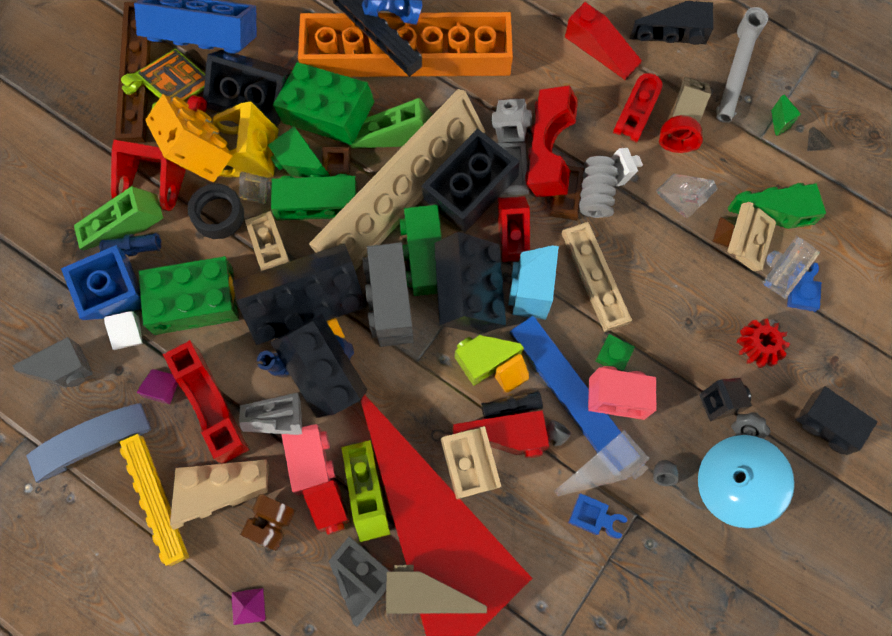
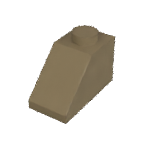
(692, 98)

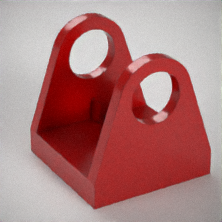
(125, 162)

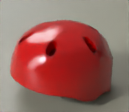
(681, 128)

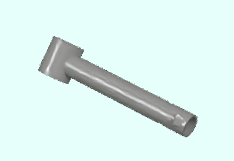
(748, 31)

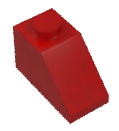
(513, 227)
(327, 507)

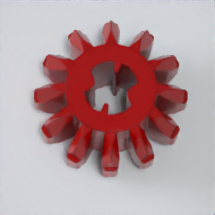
(773, 339)

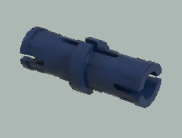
(133, 244)

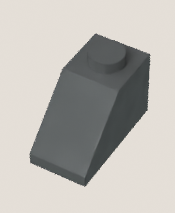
(57, 364)

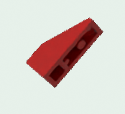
(601, 40)
(513, 433)

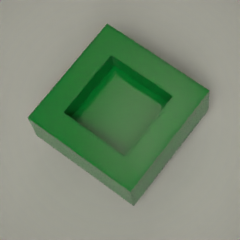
(615, 353)

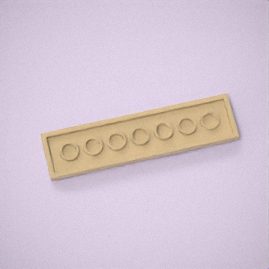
(397, 185)

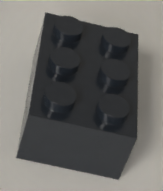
(471, 180)
(469, 284)

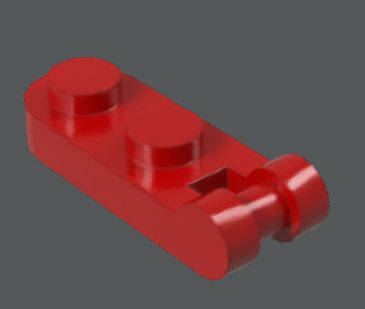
(639, 106)

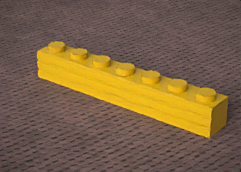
(153, 500)

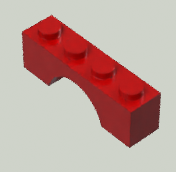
(554, 112)
(203, 393)

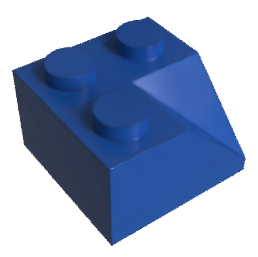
(103, 285)

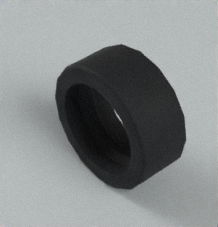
(211, 192)

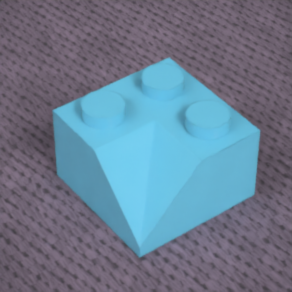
(534, 282)

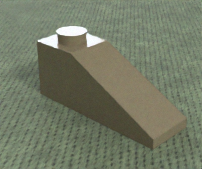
(418, 593)

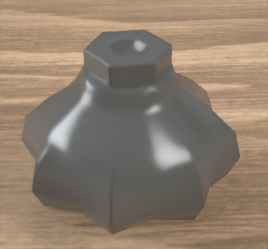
(751, 424)

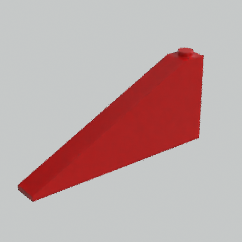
(442, 533)

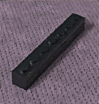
(383, 36)

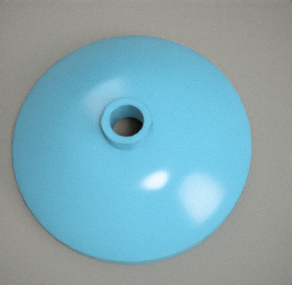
(762, 494)

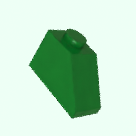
(295, 155)

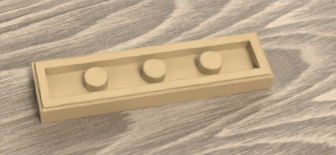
(596, 277)

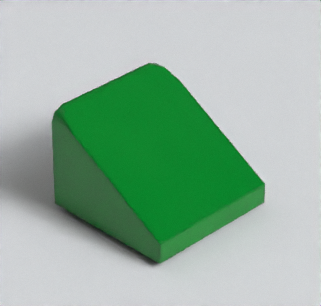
(784, 115)

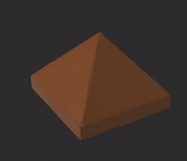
(724, 232)

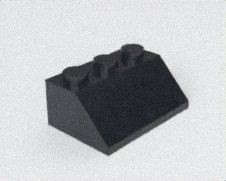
(241, 79)
(320, 367)

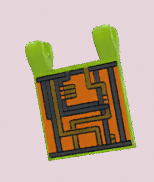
(169, 76)

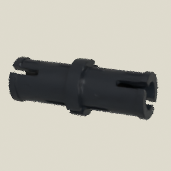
(512, 405)

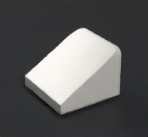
(123, 330)

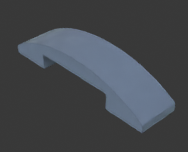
(86, 439)

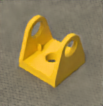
(254, 135)

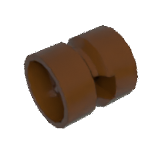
(257, 528)

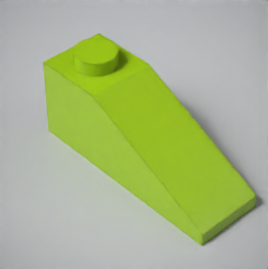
(365, 491)

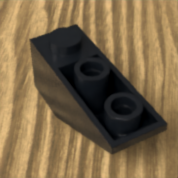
(681, 23)

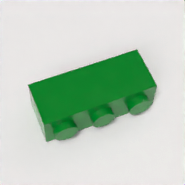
(311, 196)
(422, 232)

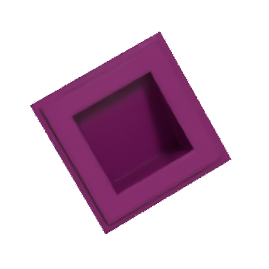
(158, 386)

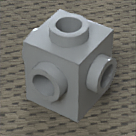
(511, 120)

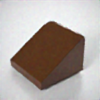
(336, 159)

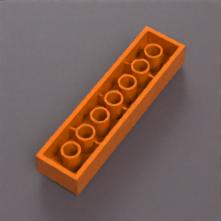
(447, 42)

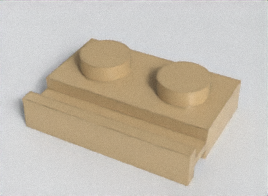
(752, 236)
(470, 462)

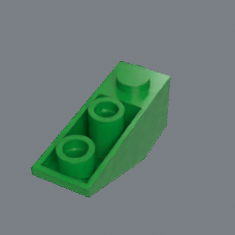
(789, 207)

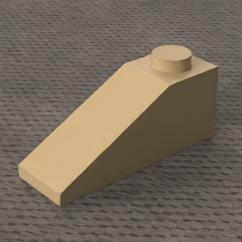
(266, 241)

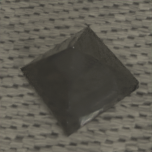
(818, 141)

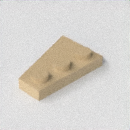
(211, 487)

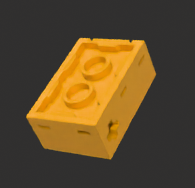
(188, 137)

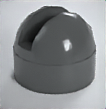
(557, 432)
(665, 473)

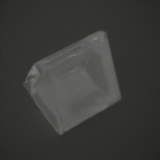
(254, 187)

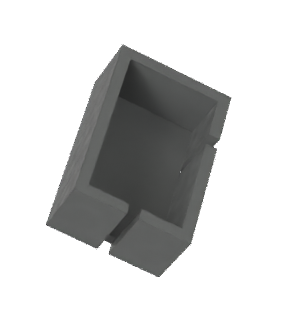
(388, 295)

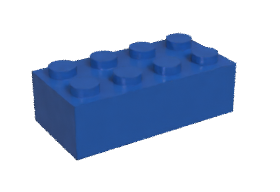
(197, 22)

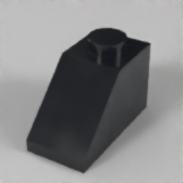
(725, 398)

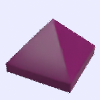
(248, 606)

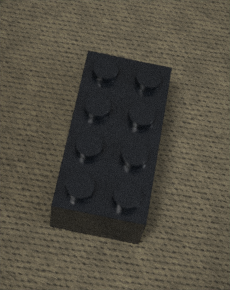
(297, 292)

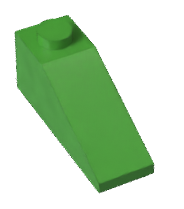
(392, 126)
(125, 214)

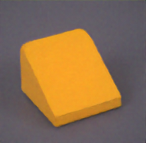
(512, 373)

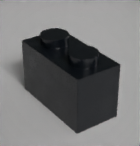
(836, 421)

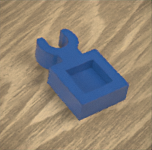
(807, 292)
(592, 516)

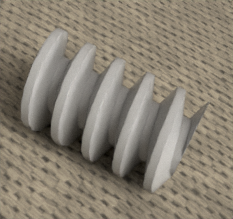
(598, 187)

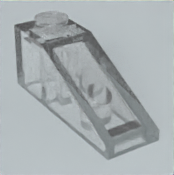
(610, 465)

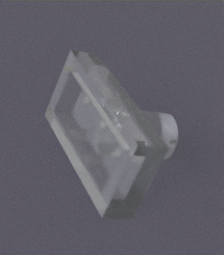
(789, 267)

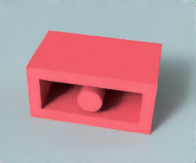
(622, 393)
(308, 458)

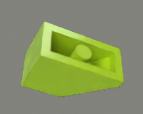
(483, 355)

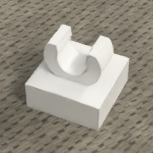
(626, 165)

